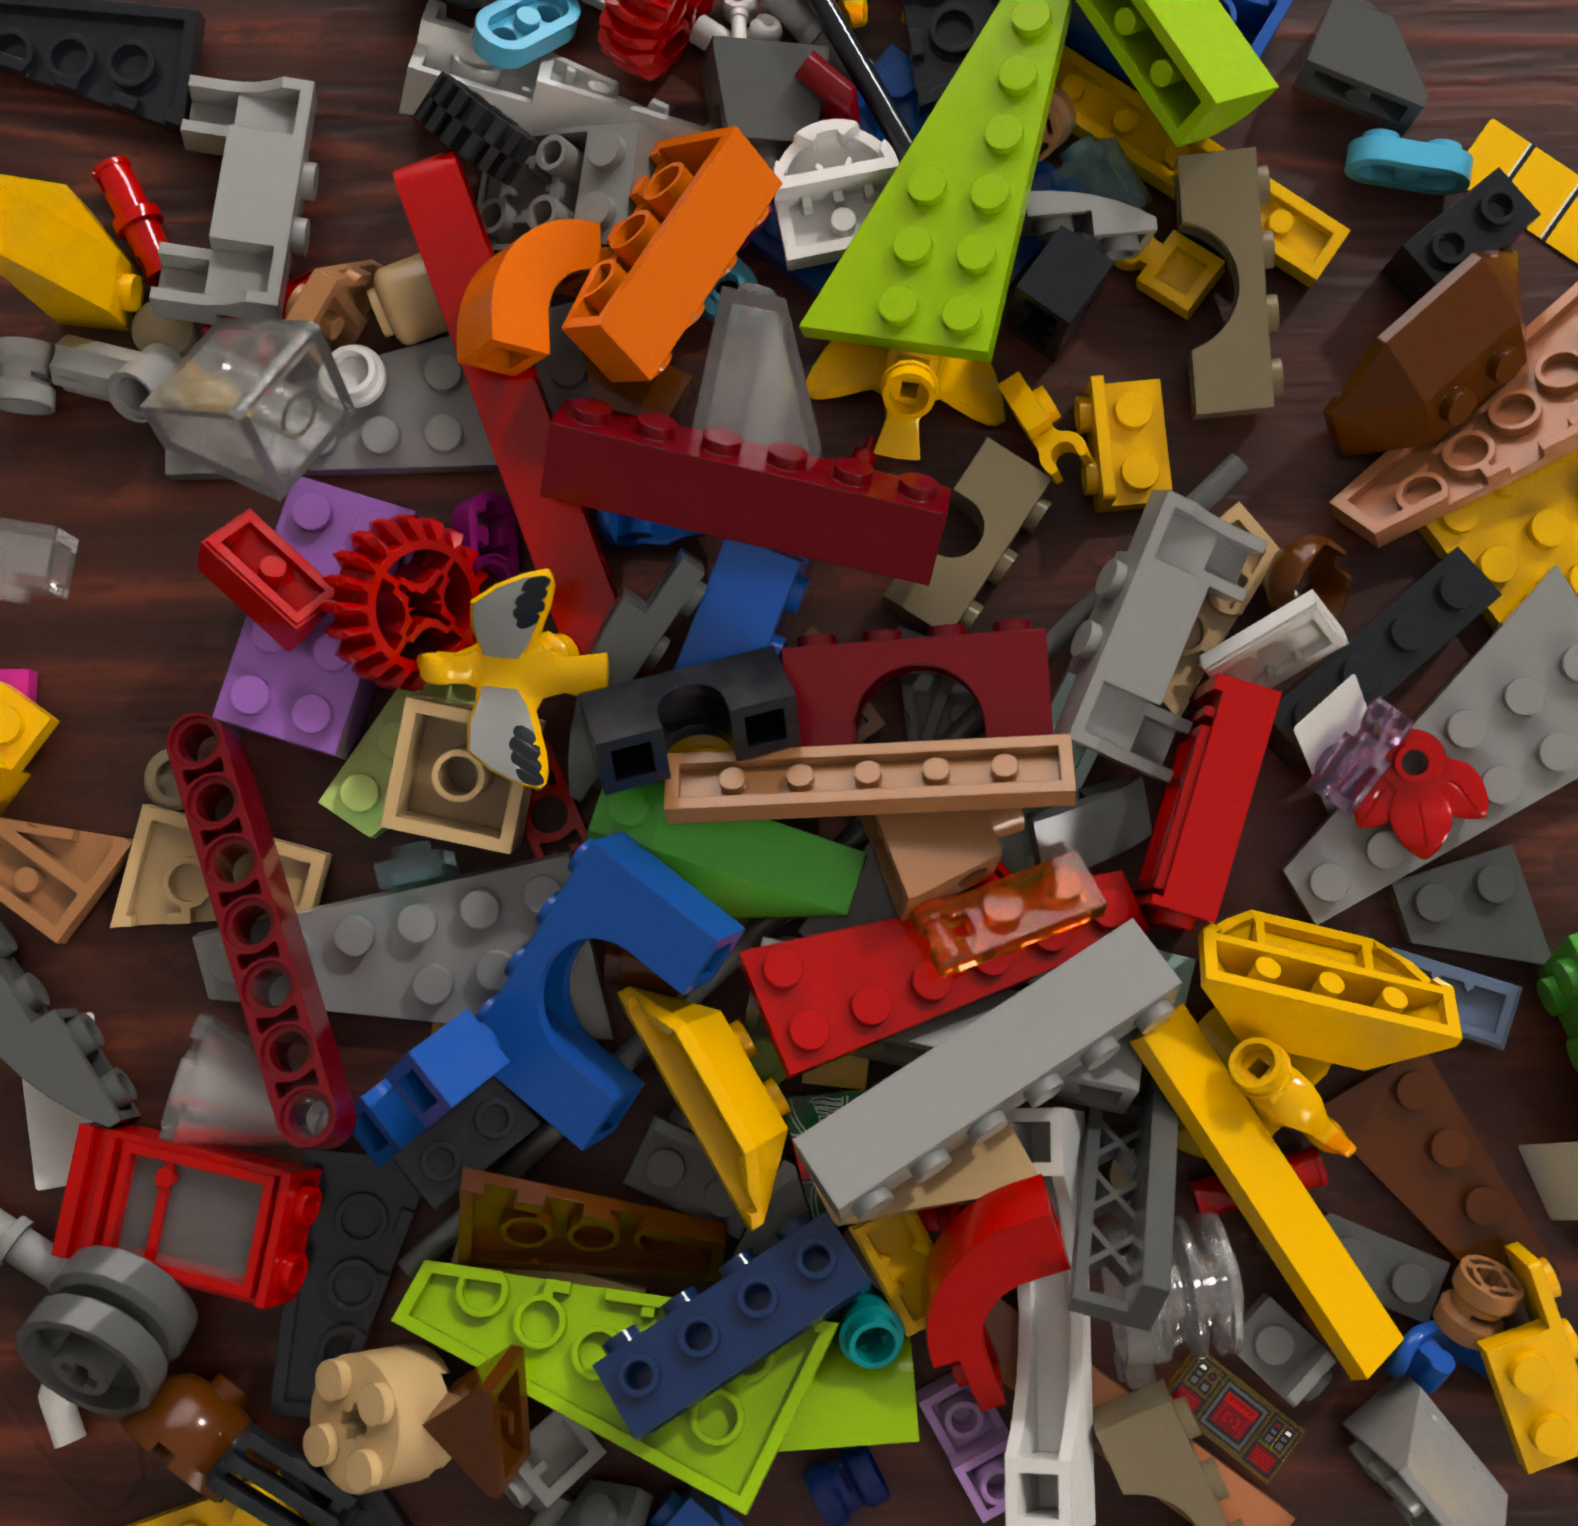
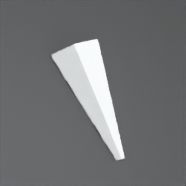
(537, 95)

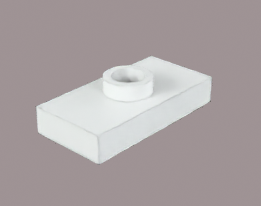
(1278, 644)

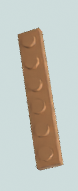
(872, 779)

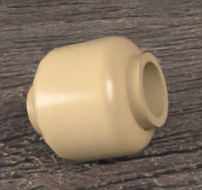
(406, 301)

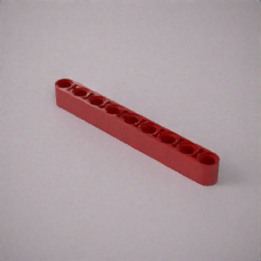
(510, 407)

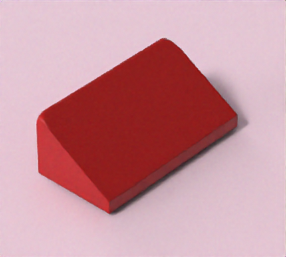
(265, 578)

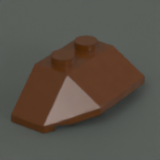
(1435, 360)

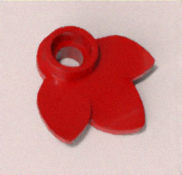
(1424, 802)

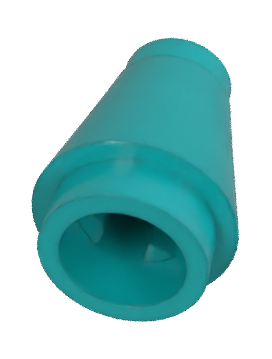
(870, 1331)

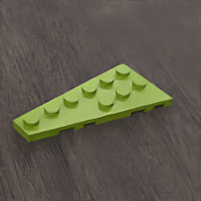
(947, 227)
(715, 1446)

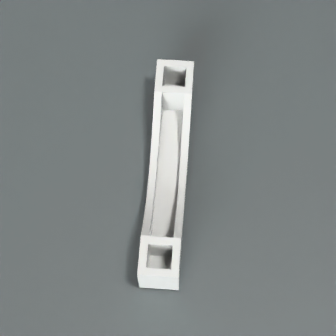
(1052, 1414)

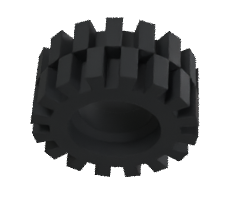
(475, 128)

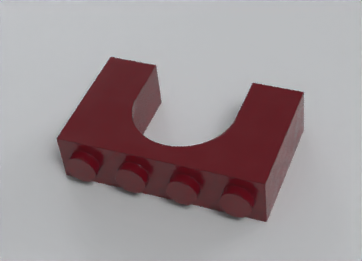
(999, 668)

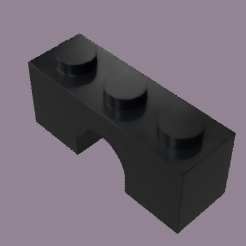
(733, 698)

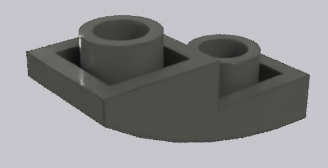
(1100, 826)

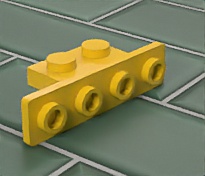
(1536, 1369)

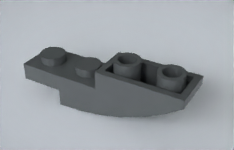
(634, 639)
(58, 1048)

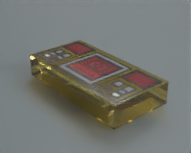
(1236, 1416)

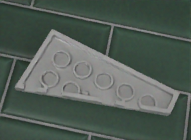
(425, 947)

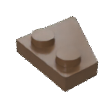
(336, 301)
(56, 873)

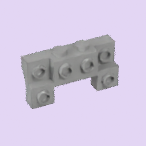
(258, 204)
(1142, 626)

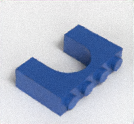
(613, 896)

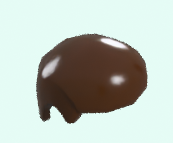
(1307, 565)

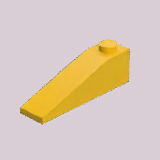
(65, 257)

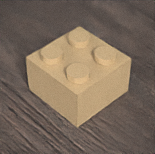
(443, 789)

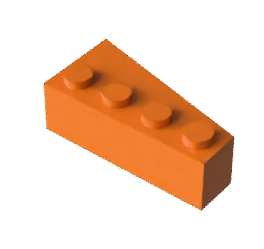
(670, 251)

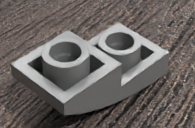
(1114, 224)

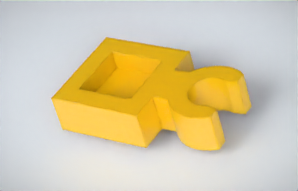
(1176, 272)

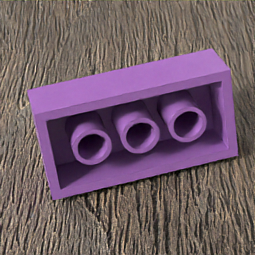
(309, 692)

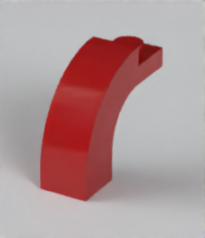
(977, 1260)

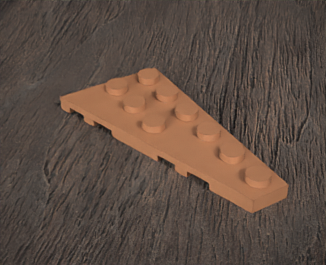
(1502, 440)

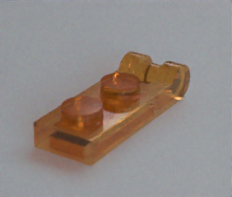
(1009, 913)

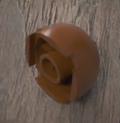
(191, 1425)

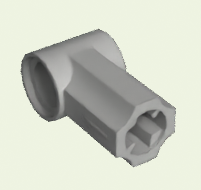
(111, 371)

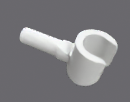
(739, 15)

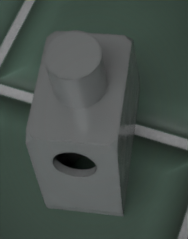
(756, 89)

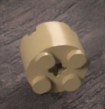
(372, 1416)

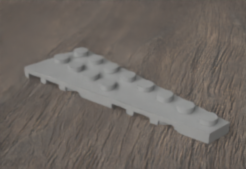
(425, 414)

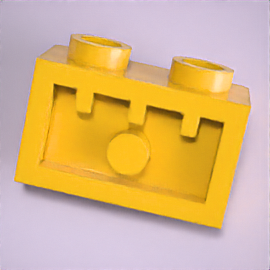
(1125, 442)

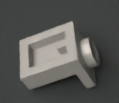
(1284, 1352)
(558, 1458)

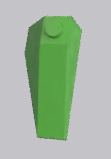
(739, 865)

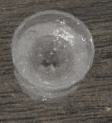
(1202, 1301)

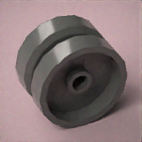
(107, 1331)

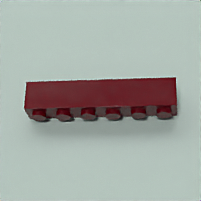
(745, 490)

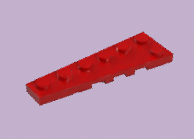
(877, 981)

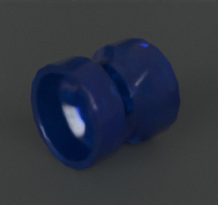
(833, 1491)

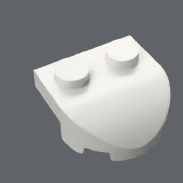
(828, 189)

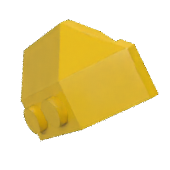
(1324, 992)
(717, 1092)

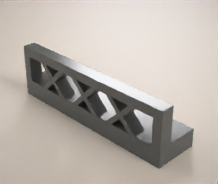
(1147, 1219)

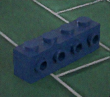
(732, 1325)

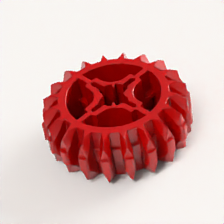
(648, 34)
(375, 614)

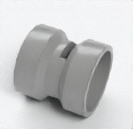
(26, 376)

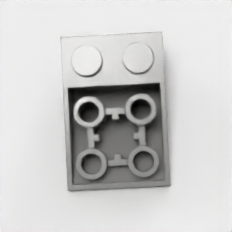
(570, 176)
(1423, 1460)

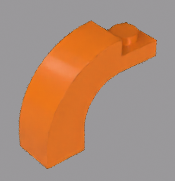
(509, 297)

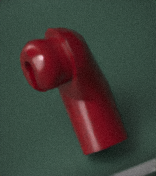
(835, 90)

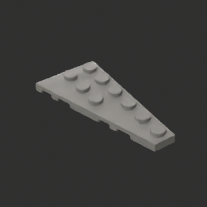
(1503, 714)

